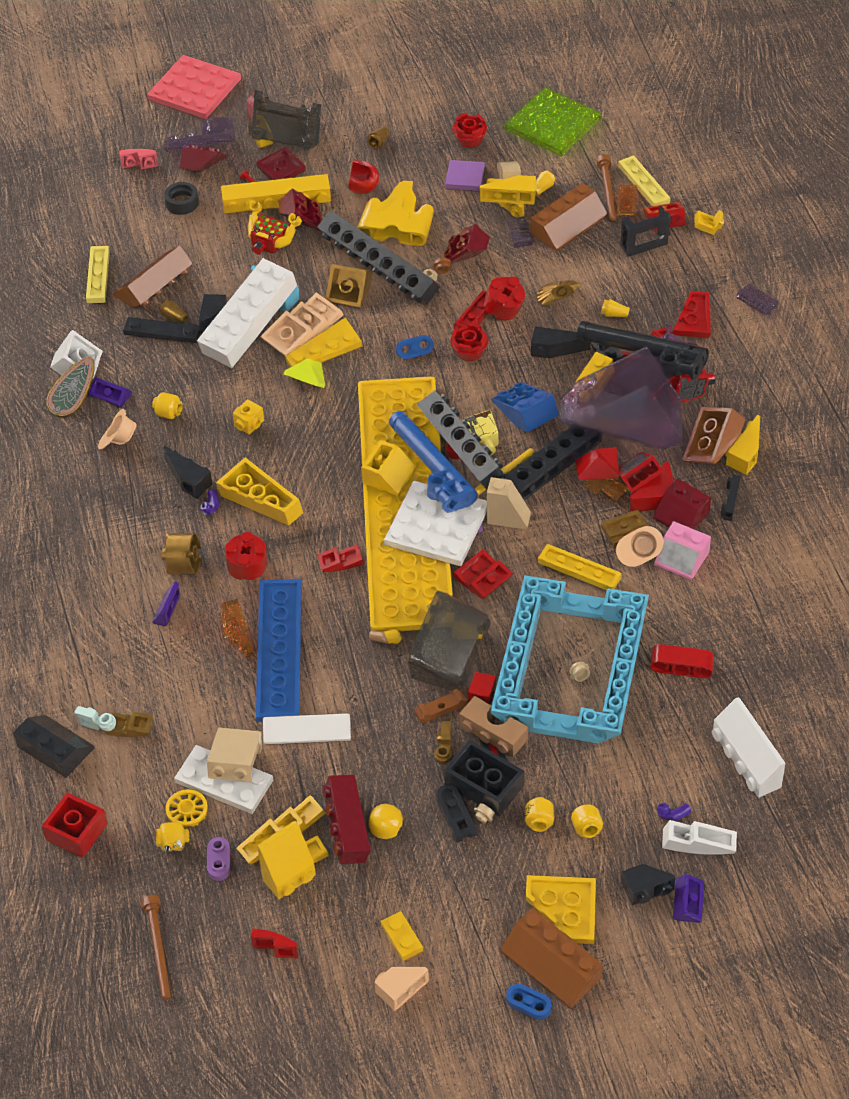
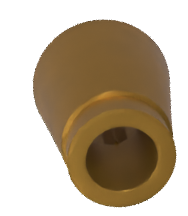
(377, 138)
(172, 311)

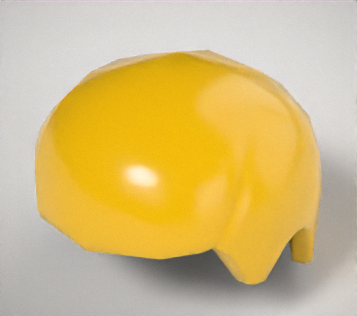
(385, 821)

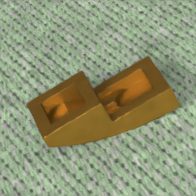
(131, 726)

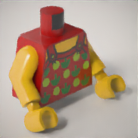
(270, 233)

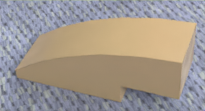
(508, 169)

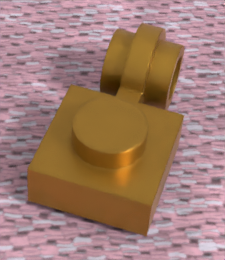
(443, 753)

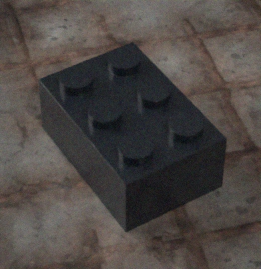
(484, 777)

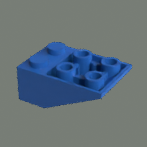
(526, 406)

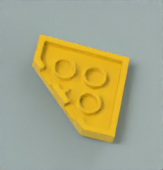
(565, 903)

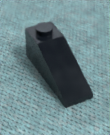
(556, 342)

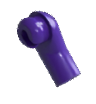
(213, 504)
(667, 813)

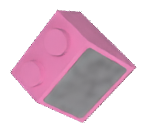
(683, 550)

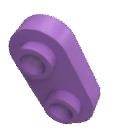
(218, 856)

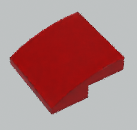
(482, 574)

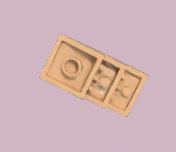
(301, 324)

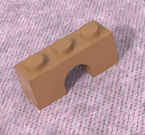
(506, 737)

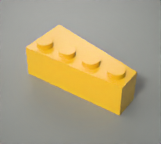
(259, 492)

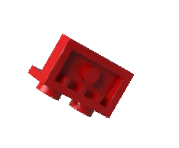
(675, 210)

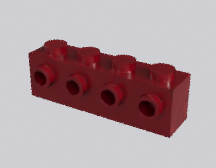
(346, 819)

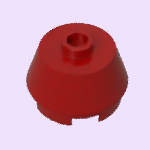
(469, 130)
(469, 342)

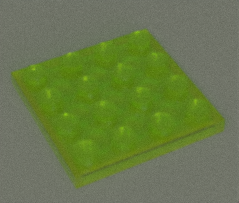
(553, 121)

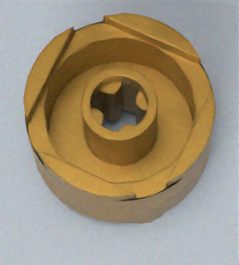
(181, 553)

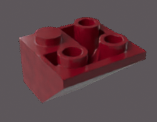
(198, 159)
(301, 206)
(466, 244)

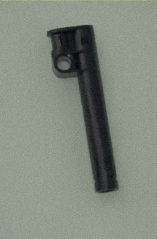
(674, 356)

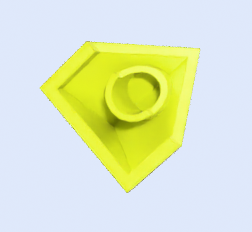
(307, 371)

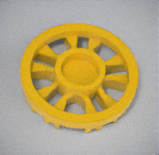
(186, 808)

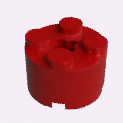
(504, 298)
(246, 556)

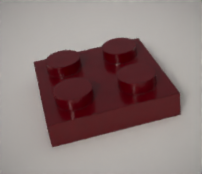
(281, 165)

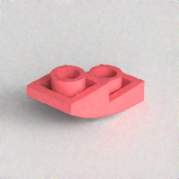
(134, 157)

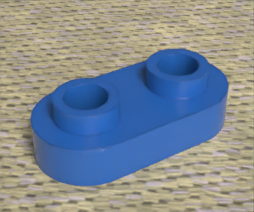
(413, 346)
(530, 1001)

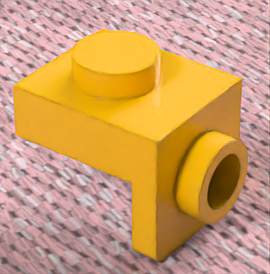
(707, 222)

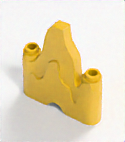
(397, 217)

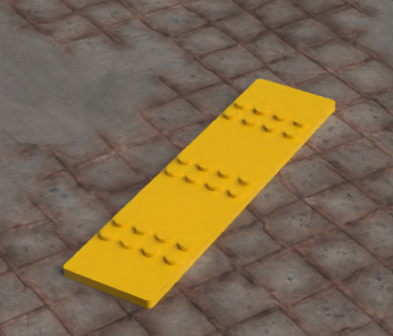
(398, 580)

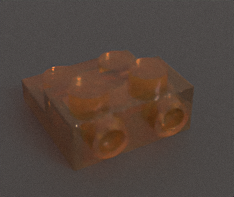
(235, 626)

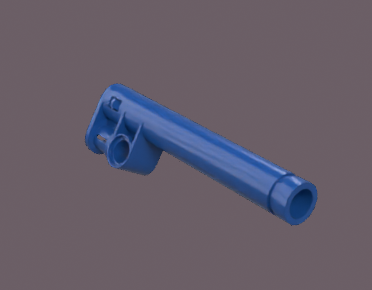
(445, 483)

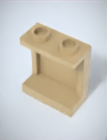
(233, 754)

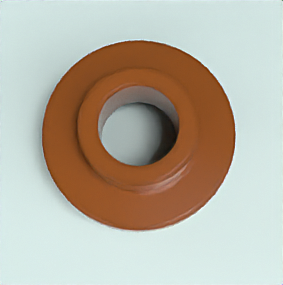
(442, 265)

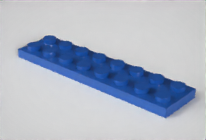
(279, 649)

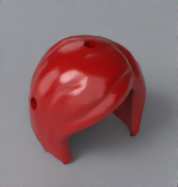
(363, 177)

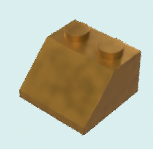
(348, 285)

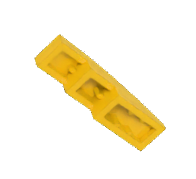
(304, 814)

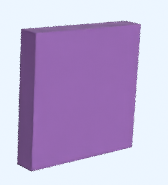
(465, 175)

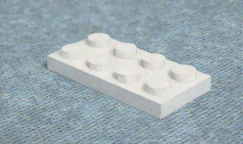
(238, 794)

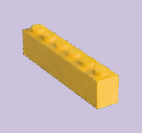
(268, 193)

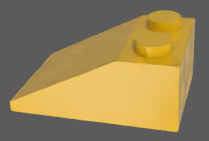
(285, 861)

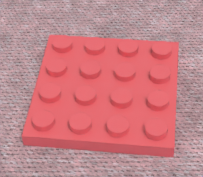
(194, 86)

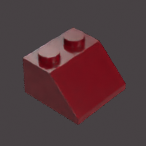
(682, 505)

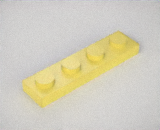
(645, 182)
(97, 274)

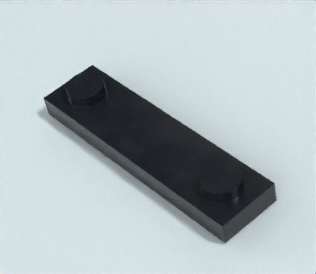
(161, 330)

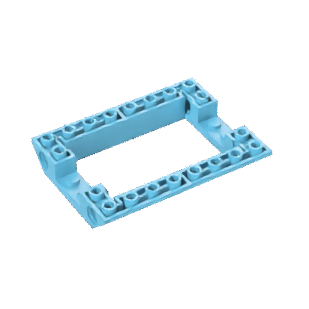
(550, 595)

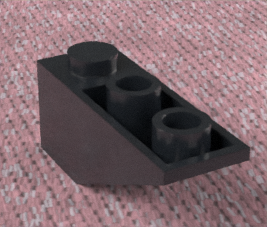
(189, 475)

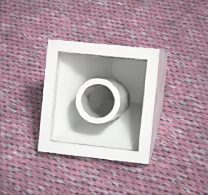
(72, 350)

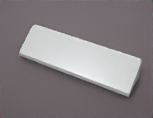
(306, 728)

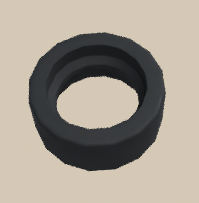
(181, 207)

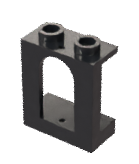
(629, 232)

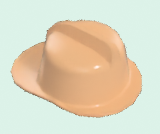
(119, 430)
(639, 546)

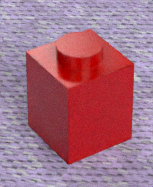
(483, 687)

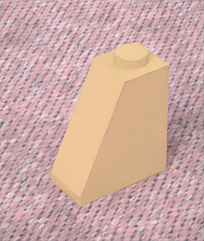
(506, 505)

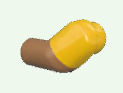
(387, 637)

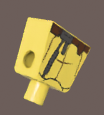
(485, 428)

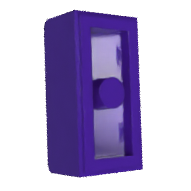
(109, 392)
(167, 605)
(688, 899)

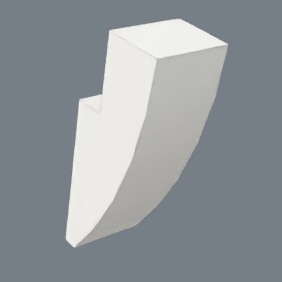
(698, 838)

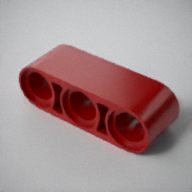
(682, 661)

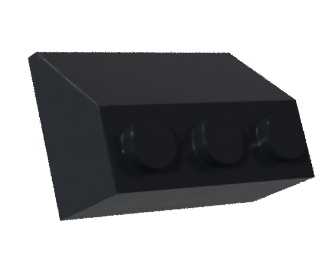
(52, 744)

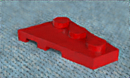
(695, 316)

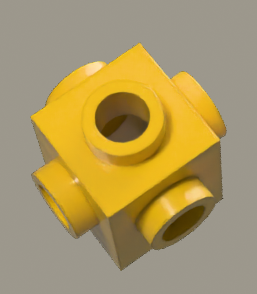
(248, 417)

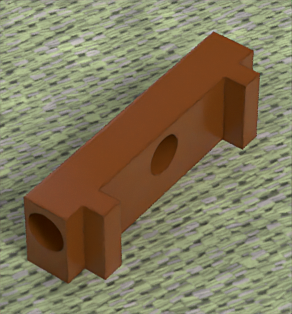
(432, 709)

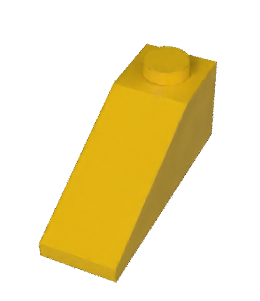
(514, 190)

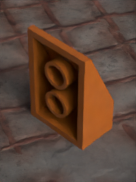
(713, 434)

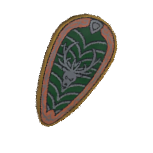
(71, 388)

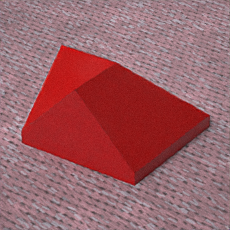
(598, 464)

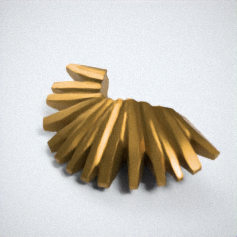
(556, 291)

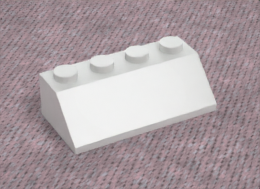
(749, 748)

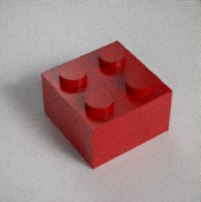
(74, 824)

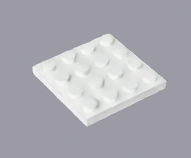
(430, 531)

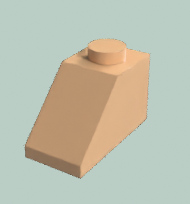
(400, 984)

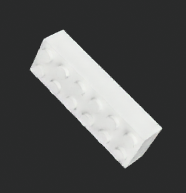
(247, 313)

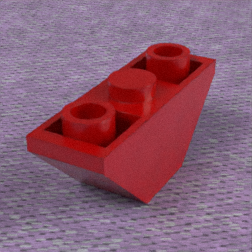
(651, 493)

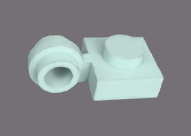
(89, 718)

